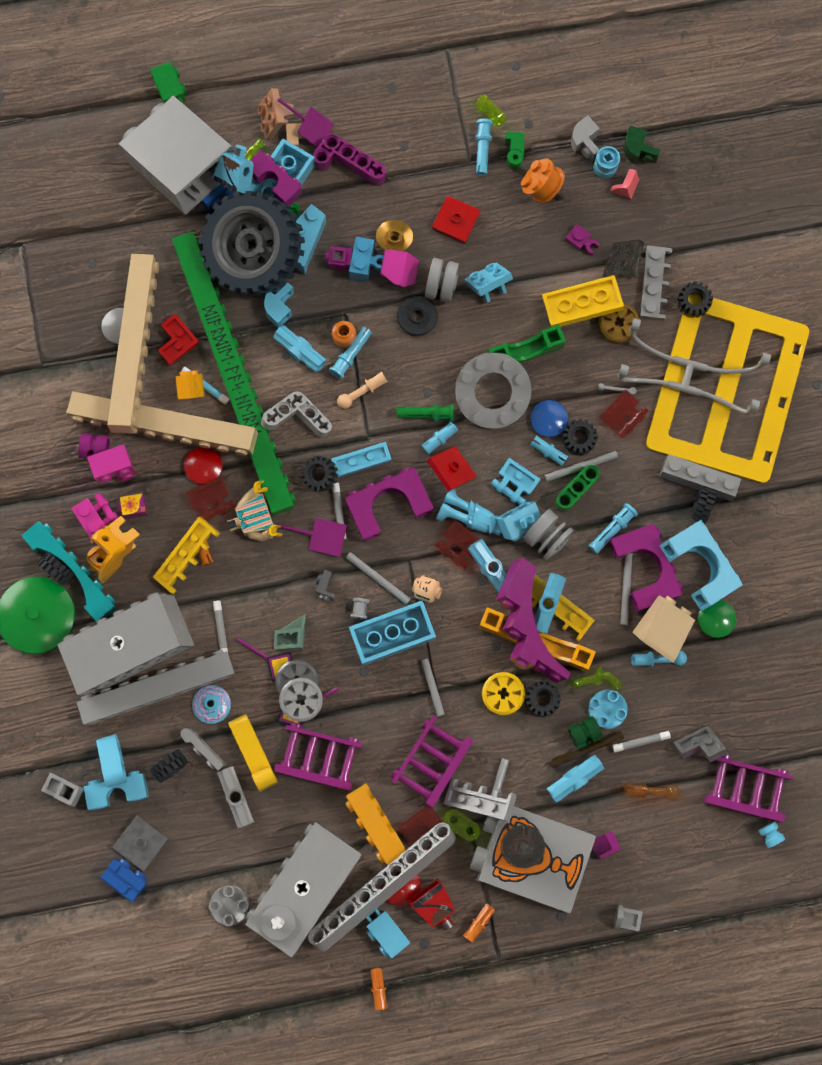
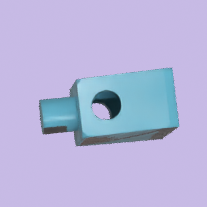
(235, 170)

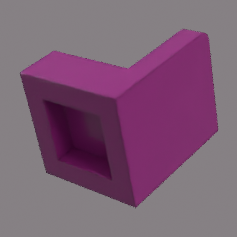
(605, 845)

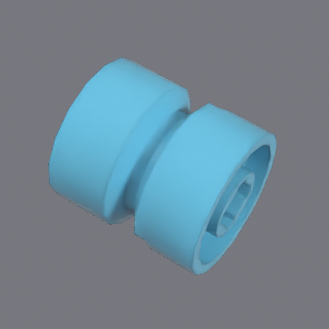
(606, 162)

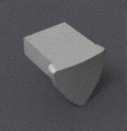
(627, 918)

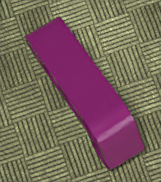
(357, 156)

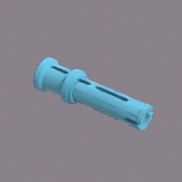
(483, 139)
(346, 360)
(618, 522)

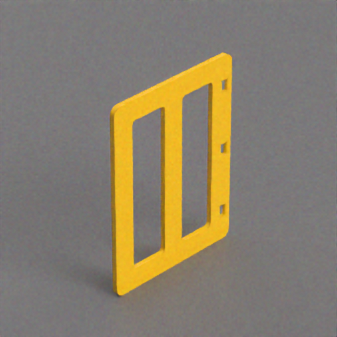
(773, 422)

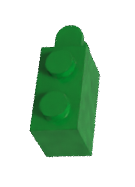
(167, 82)

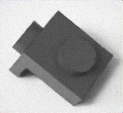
(323, 581)

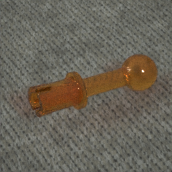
(671, 792)

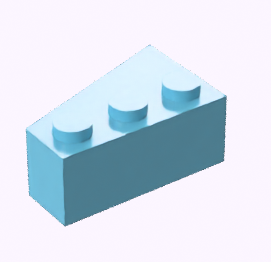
(313, 224)

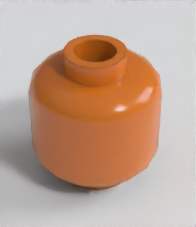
(343, 334)

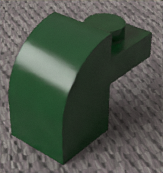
(635, 149)

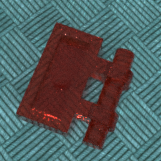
(619, 410)
(208, 494)
(462, 538)

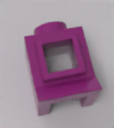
(339, 258)

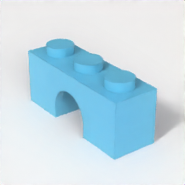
(98, 794)

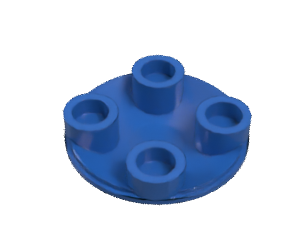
(549, 418)

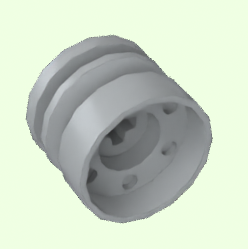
(548, 534)

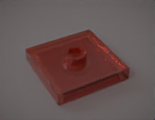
(419, 825)

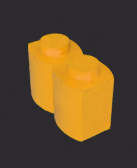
(189, 385)

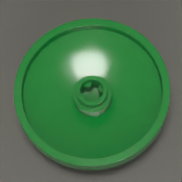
(36, 615)

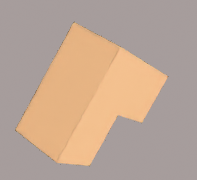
(292, 135)

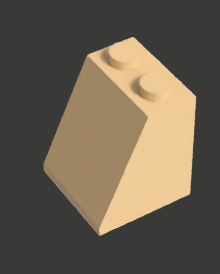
(665, 627)

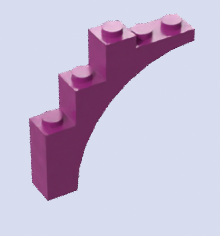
(520, 624)

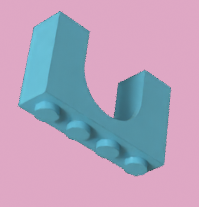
(699, 540)

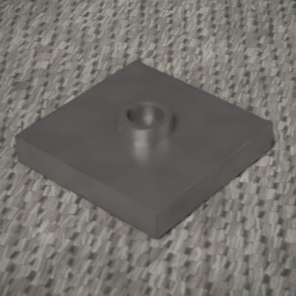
(140, 843)

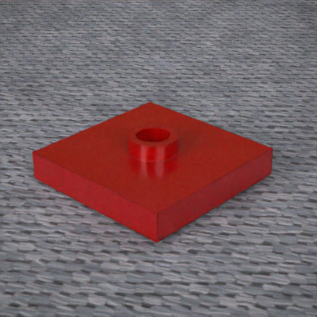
(456, 219)
(451, 468)

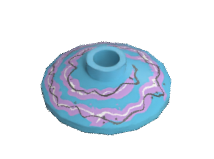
(213, 714)

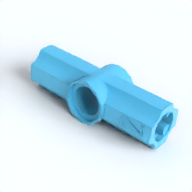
(299, 348)
(483, 557)
(553, 591)
(575, 778)

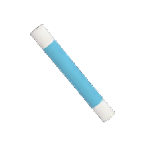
(213, 391)

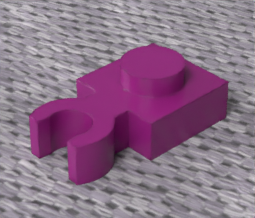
(579, 238)

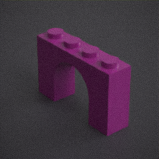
(406, 484)
(648, 541)

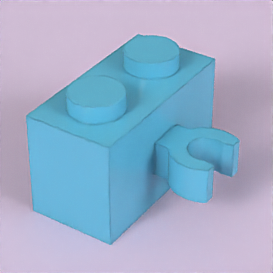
(518, 520)

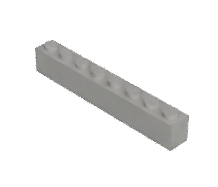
(155, 688)

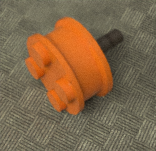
(543, 181)

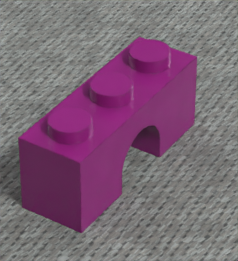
(264, 168)

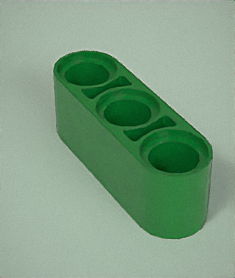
(581, 480)

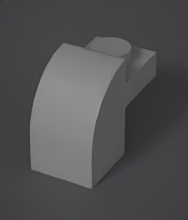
(582, 138)
(62, 789)

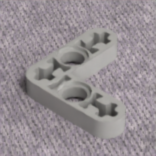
(298, 409)

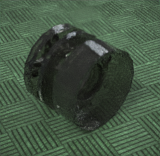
(515, 856)

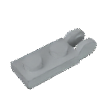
(203, 748)

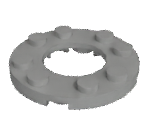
(499, 364)

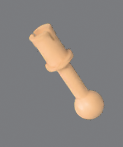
(344, 401)

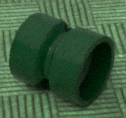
(584, 733)

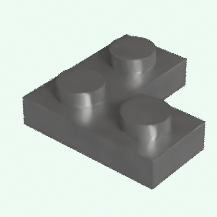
(701, 740)

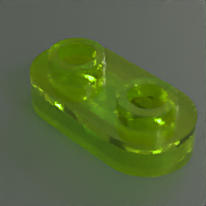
(486, 106)
(461, 825)

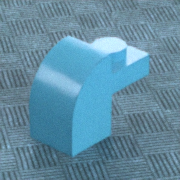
(274, 305)

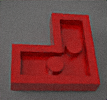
(181, 340)

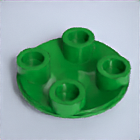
(717, 619)

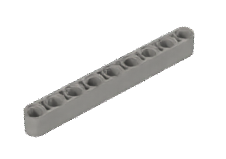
(371, 889)

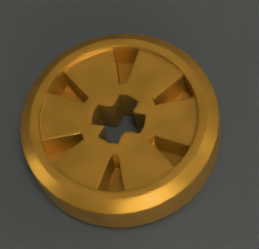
(614, 333)

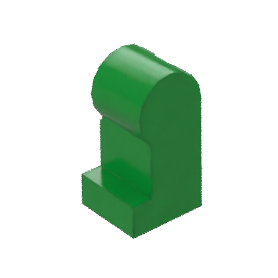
(516, 153)

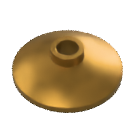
(394, 229)

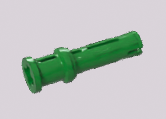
(434, 413)

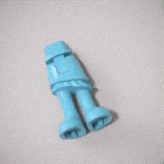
(477, 518)

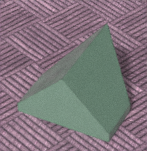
(291, 636)

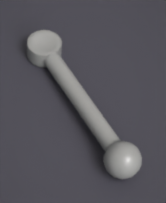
(632, 390)

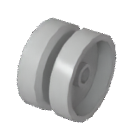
(442, 280)

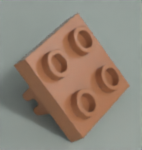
(273, 114)

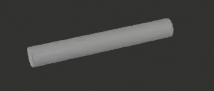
(432, 687)
(500, 775)

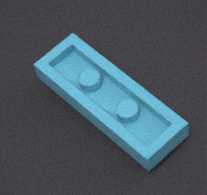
(362, 459)

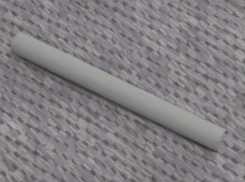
(580, 466)
(378, 578)
(626, 589)

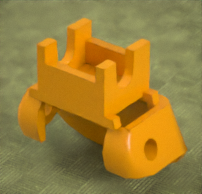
(111, 547)

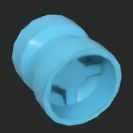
(772, 836)

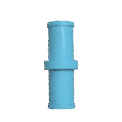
(439, 437)
(549, 450)

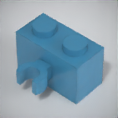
(363, 259)

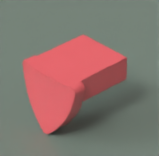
(629, 185)

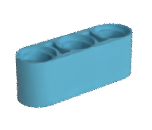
(111, 760)

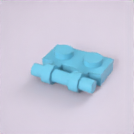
(519, 477)

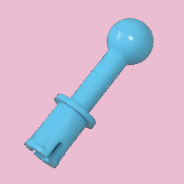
(650, 659)

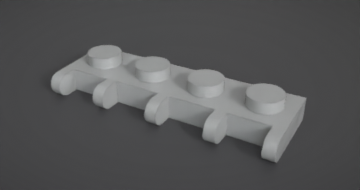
(654, 282)
(479, 801)

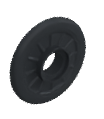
(417, 327)

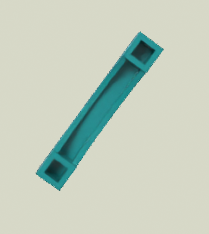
(40, 539)

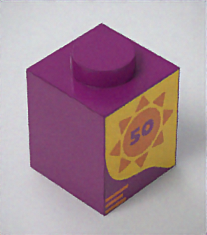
(132, 506)

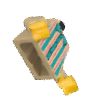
(254, 516)

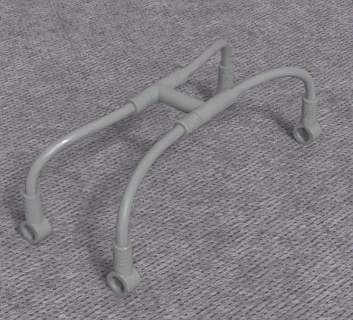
(690, 365)

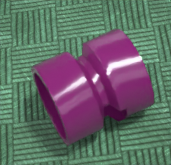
(90, 445)

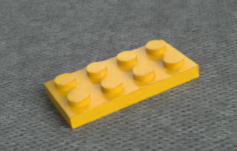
(583, 301)

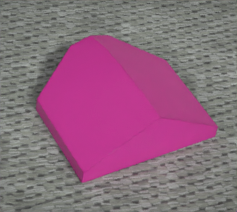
(399, 267)

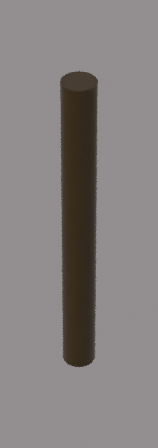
(588, 749)

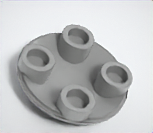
(112, 325)
(229, 905)

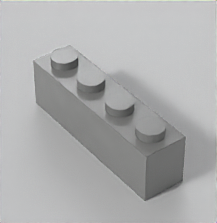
(696, 475)

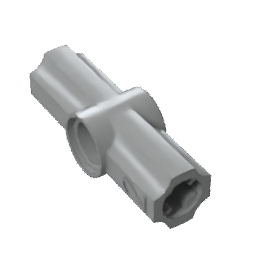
(230, 785)

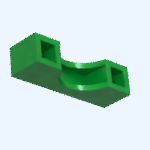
(539, 345)

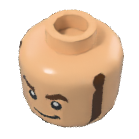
(426, 589)

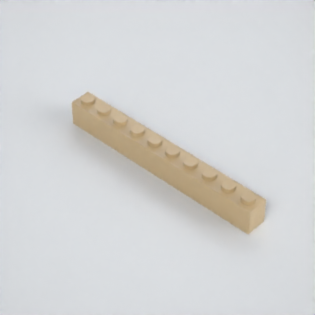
(132, 344)
(169, 425)

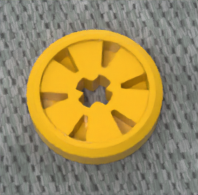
(493, 700)

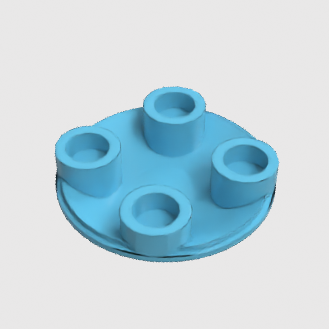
(608, 708)

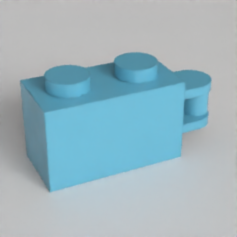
(387, 934)

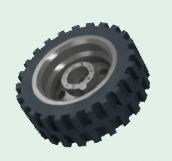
(225, 228)

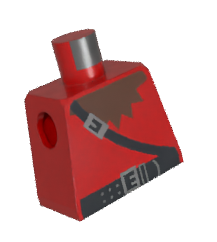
(434, 905)

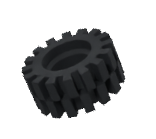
(691, 309)
(579, 426)
(310, 468)
(703, 504)
(55, 569)
(542, 687)
(169, 766)

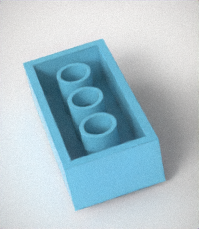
(294, 160)
(392, 633)

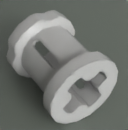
(359, 608)

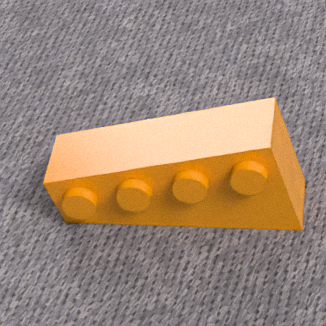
(376, 824)

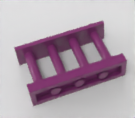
(305, 771)
(440, 779)
(754, 808)

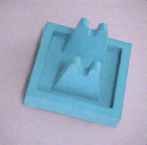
(489, 279)

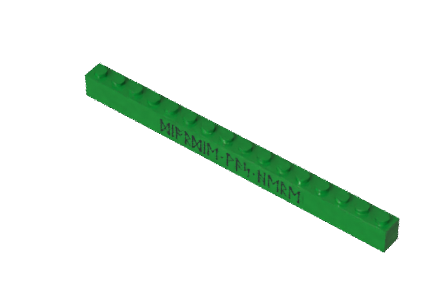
(232, 371)

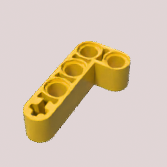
(253, 753)

